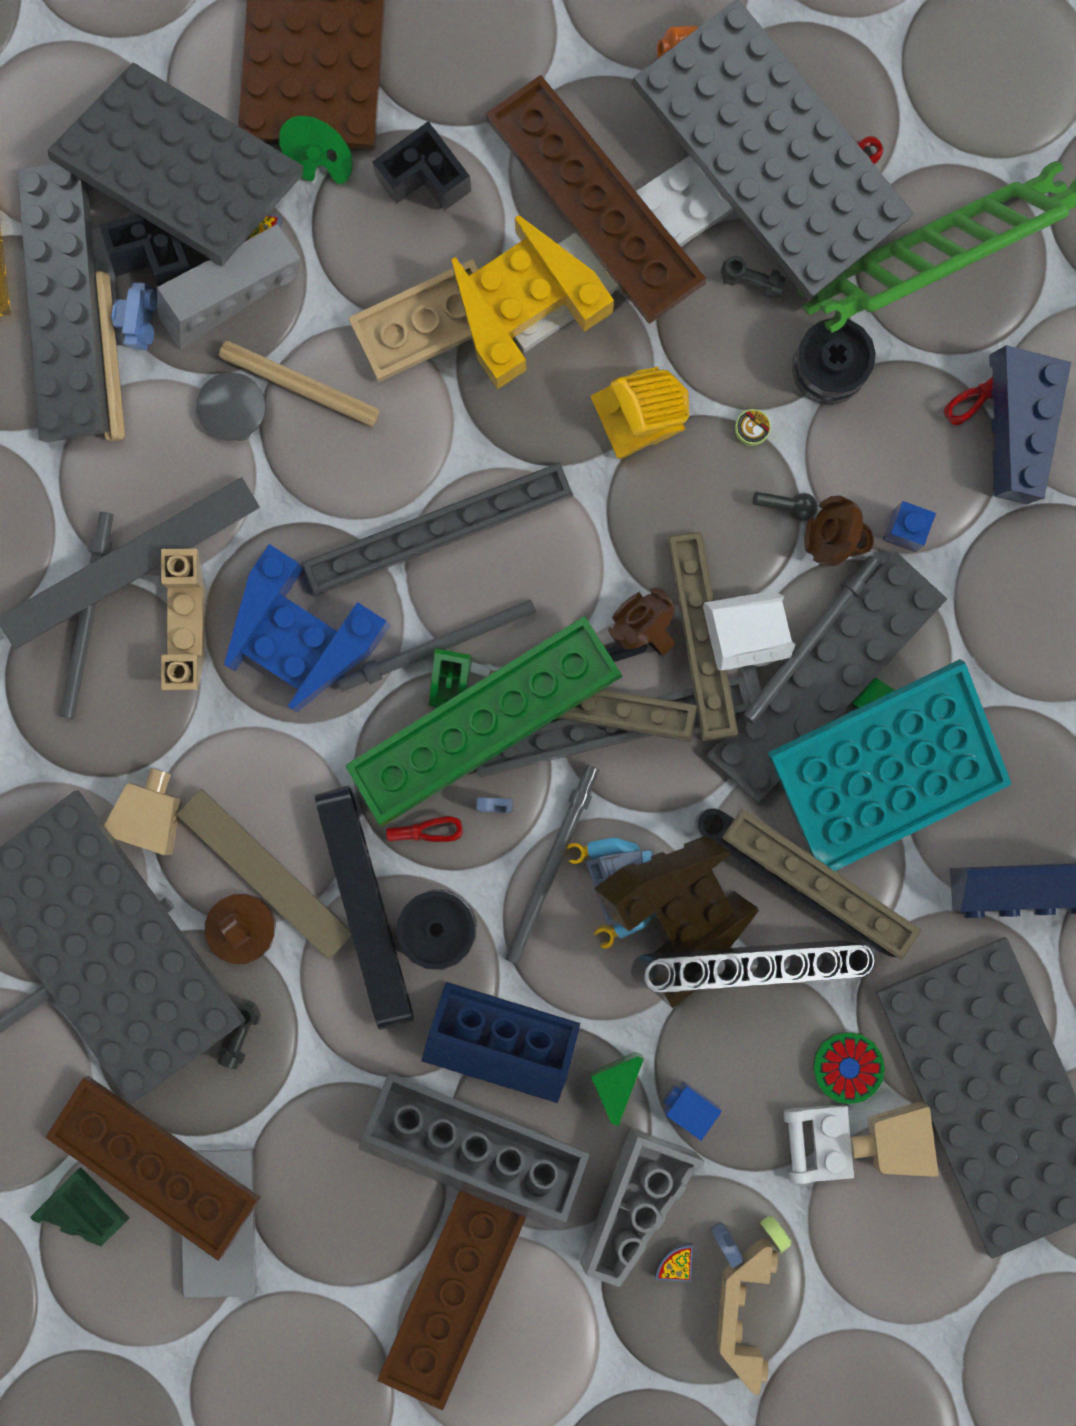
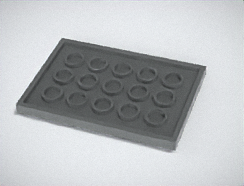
(176, 163)

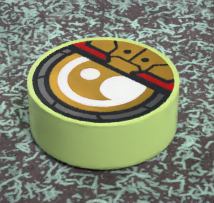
(752, 427)
(775, 1234)

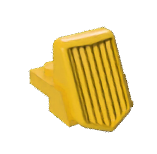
(642, 409)

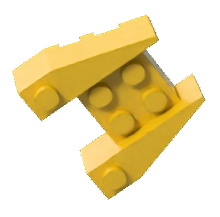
(521, 291)

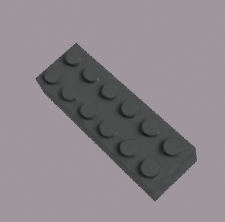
(474, 1151)

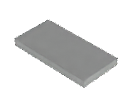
(237, 1269)

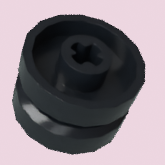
(830, 382)
(444, 949)

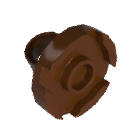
(837, 532)
(644, 621)
(240, 928)

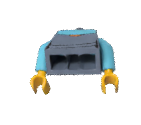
(606, 858)

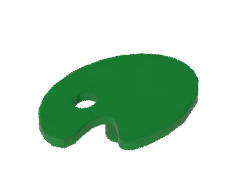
(307, 142)

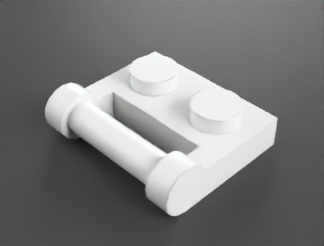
(830, 1143)

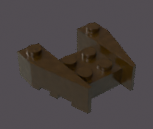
(681, 901)

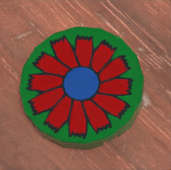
(848, 1067)

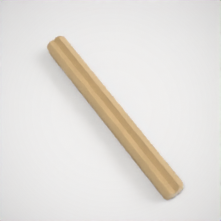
(299, 383)
(112, 384)

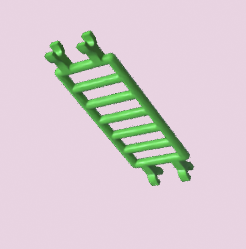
(1032, 192)

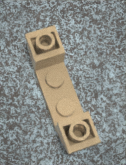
(185, 619)
(756, 1267)

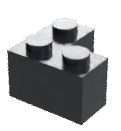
(419, 161)
(138, 244)

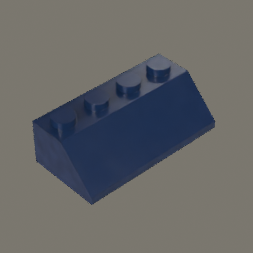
(1013, 889)
(501, 1042)

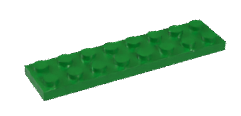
(483, 721)

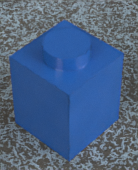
(909, 526)
(691, 1109)

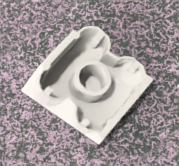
(748, 630)

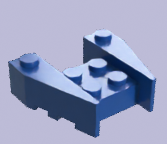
(293, 640)

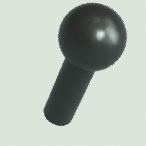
(801, 506)

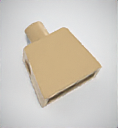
(146, 814)
(900, 1141)

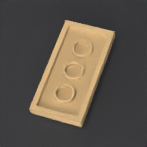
(413, 325)

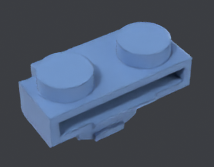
(135, 316)

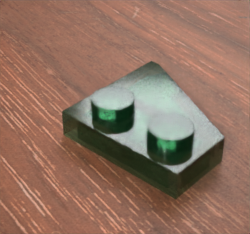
(82, 1210)

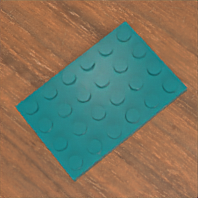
(891, 767)

